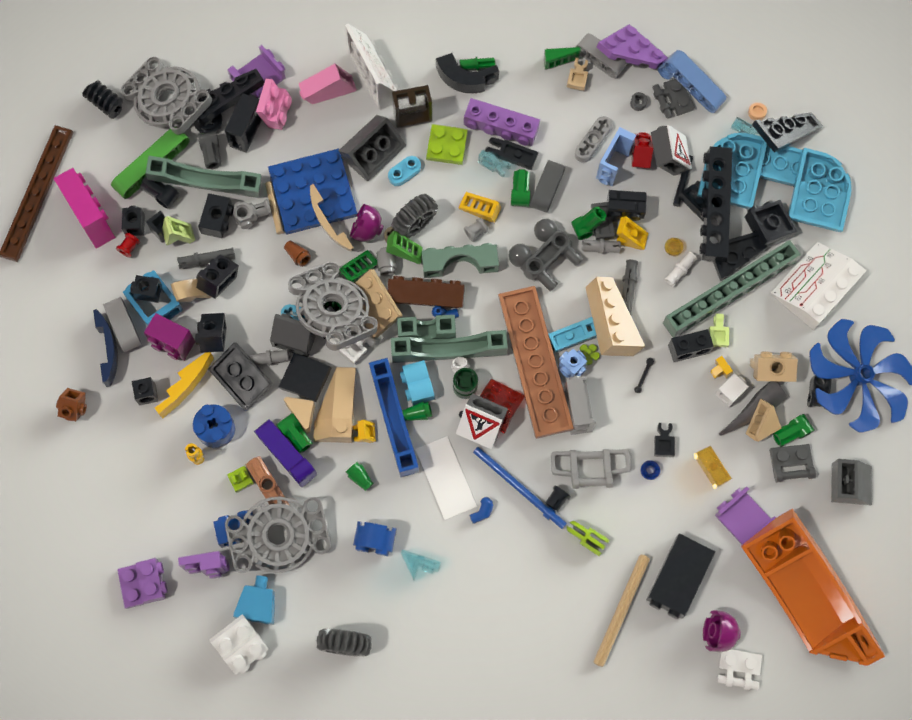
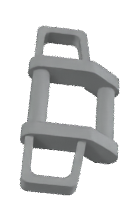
(605, 455)

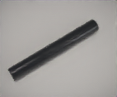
(681, 186)

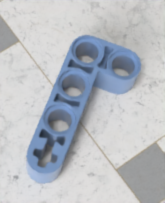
(693, 80)

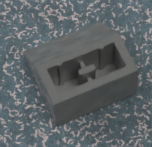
(291, 335)
(851, 482)

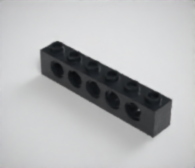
(723, 158)

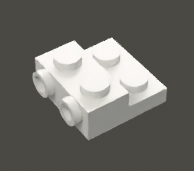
(239, 645)

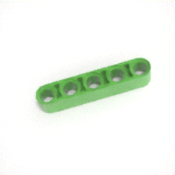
(131, 177)

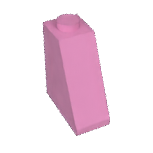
(327, 85)

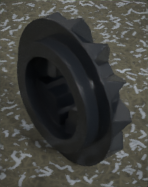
(203, 128)

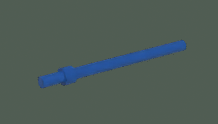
(548, 512)

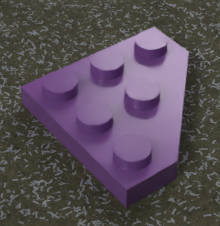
(632, 46)

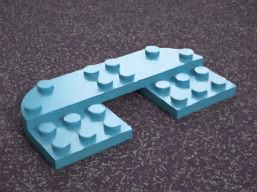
(818, 179)

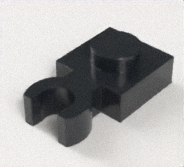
(664, 444)

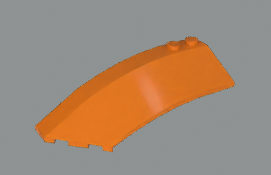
(811, 591)

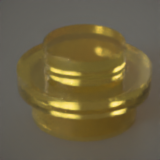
(673, 246)

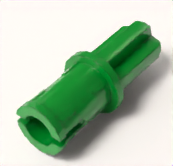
(475, 63)

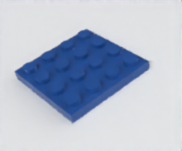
(292, 190)

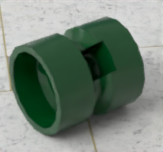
(465, 383)

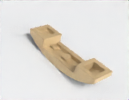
(340, 239)

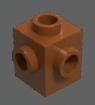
(71, 404)

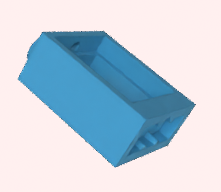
(168, 311)

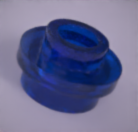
(650, 464)

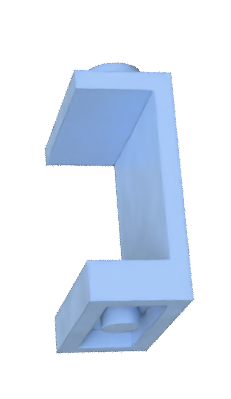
(622, 143)

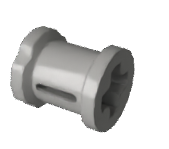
(476, 229)

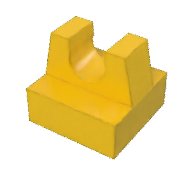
(721, 368)
(366, 431)

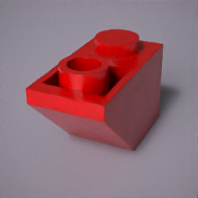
(642, 150)

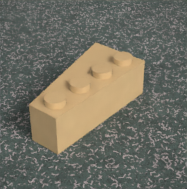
(612, 320)

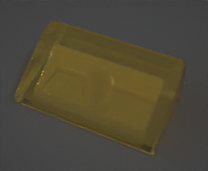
(712, 467)

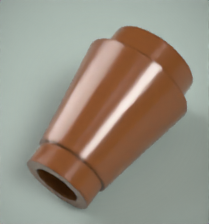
(297, 253)

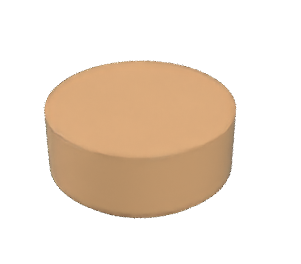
(757, 111)

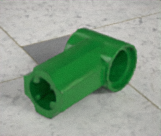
(520, 193)
(586, 224)
(797, 428)
(291, 429)

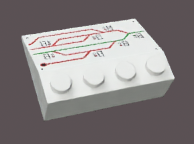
(370, 67)
(817, 284)

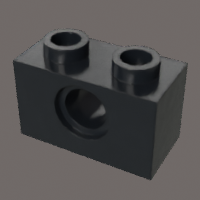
(216, 205)
(211, 332)

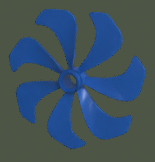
(869, 339)

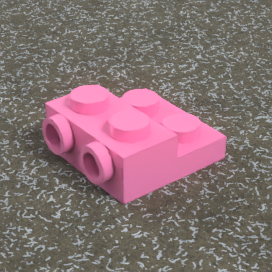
(273, 105)

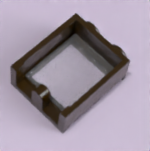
(412, 106)

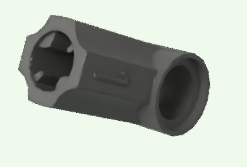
(209, 146)

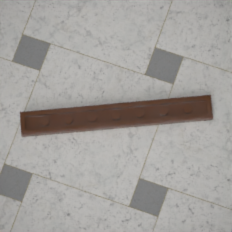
(35, 193)

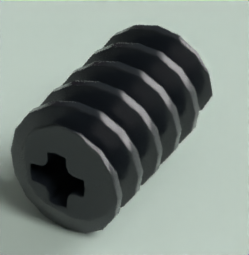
(103, 99)

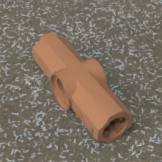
(261, 475)

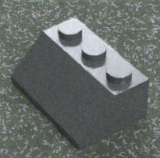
(372, 147)

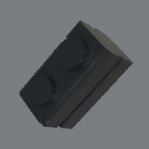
(626, 204)

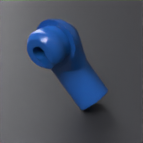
(438, 310)
(484, 512)

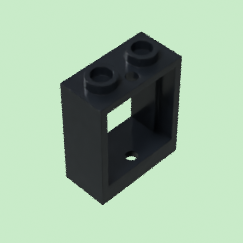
(243, 123)

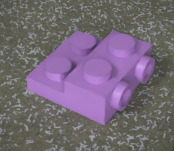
(211, 564)
(142, 583)

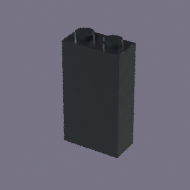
(680, 576)

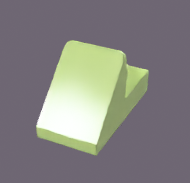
(177, 230)

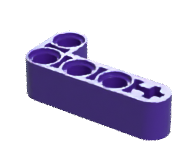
(285, 453)

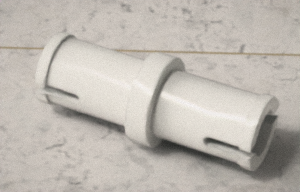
(680, 269)

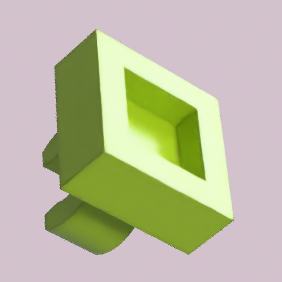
(240, 479)

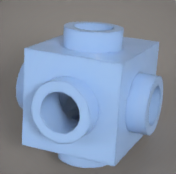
(569, 369)

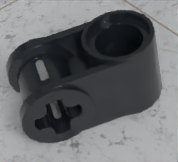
(812, 401)

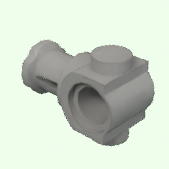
(252, 211)

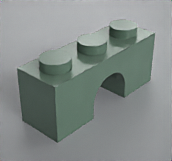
(440, 328)

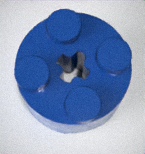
(209, 416)
(374, 537)

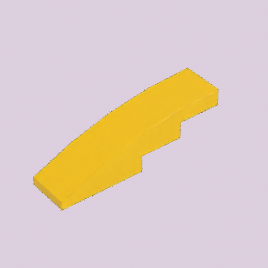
(190, 377)

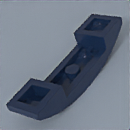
(108, 369)

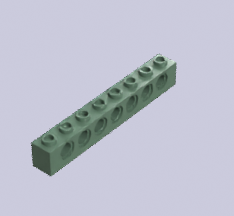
(731, 289)

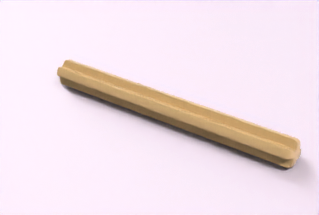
(621, 610)

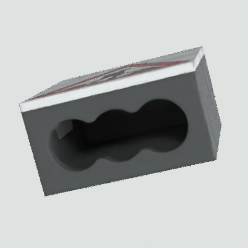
(671, 150)
(481, 421)

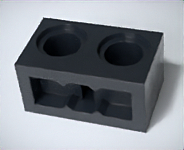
(217, 276)
(690, 345)

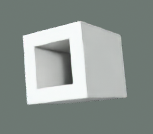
(732, 389)

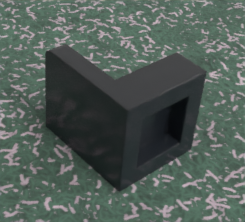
(155, 224)

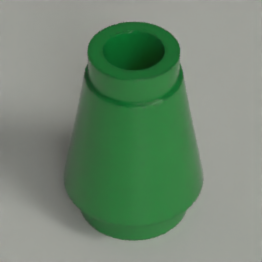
(420, 411)
(359, 476)

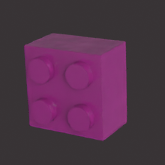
(169, 337)

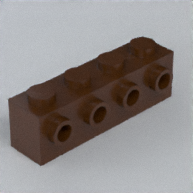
(426, 293)

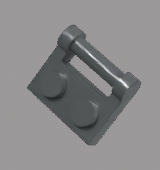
(789, 457)

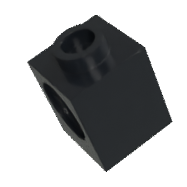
(134, 228)
(151, 294)
(145, 391)

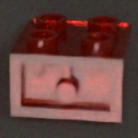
(505, 397)

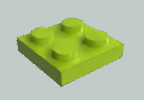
(446, 144)

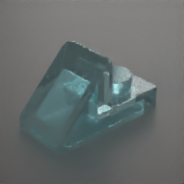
(414, 560)

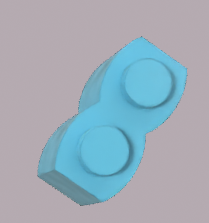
(417, 382)

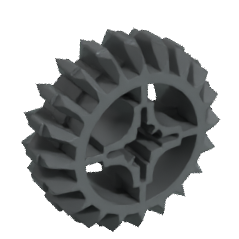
(415, 215)
(344, 642)

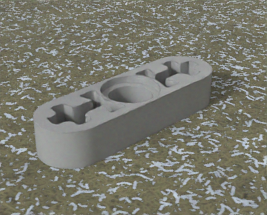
(594, 131)

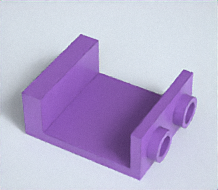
(266, 66)
(742, 516)

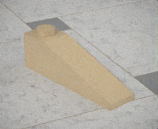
(336, 412)

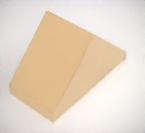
(302, 410)
(763, 421)

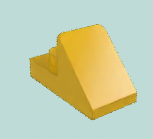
(631, 234)

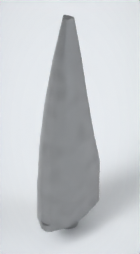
(770, 392)

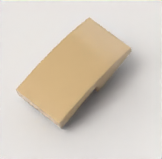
(186, 291)

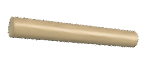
(274, 207)

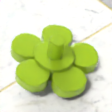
(589, 353)

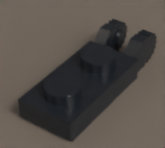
(513, 153)

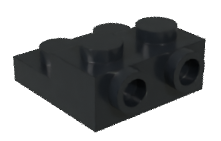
(770, 221)

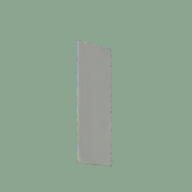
(446, 478)

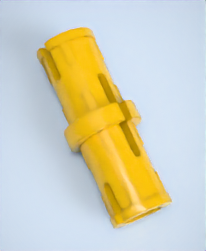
(191, 454)

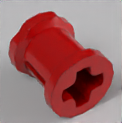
(128, 245)

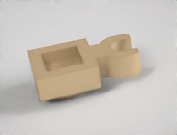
(578, 76)

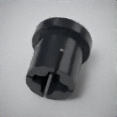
(557, 498)

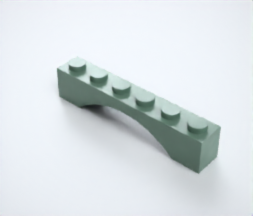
(231, 182)
(419, 349)

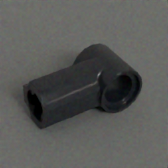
(163, 194)

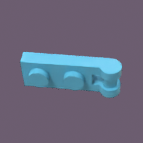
(572, 335)

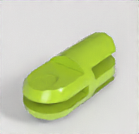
(587, 537)

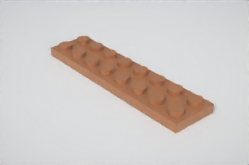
(535, 362)

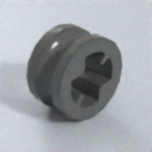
(638, 107)

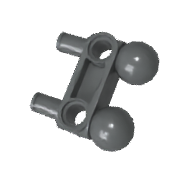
(546, 255)

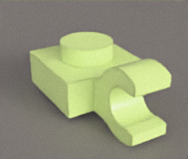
(718, 333)

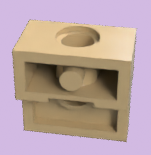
(784, 364)

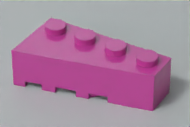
(85, 207)

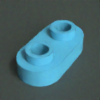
(406, 172)

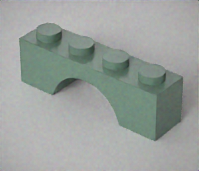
(482, 257)

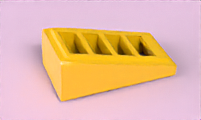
(491, 206)

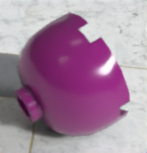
(367, 224)
(721, 631)

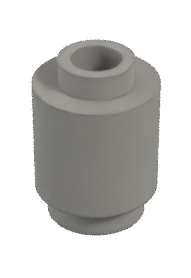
(386, 262)

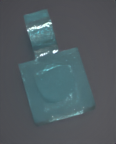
(491, 162)

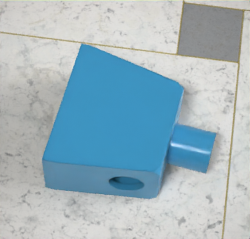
(257, 602)

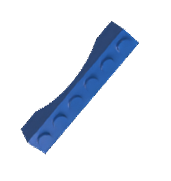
(393, 417)

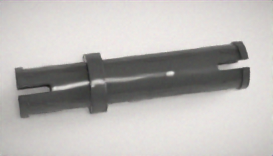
(204, 258)
(631, 267)

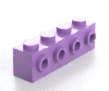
(501, 122)

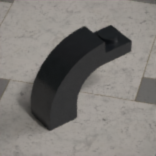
(464, 80)

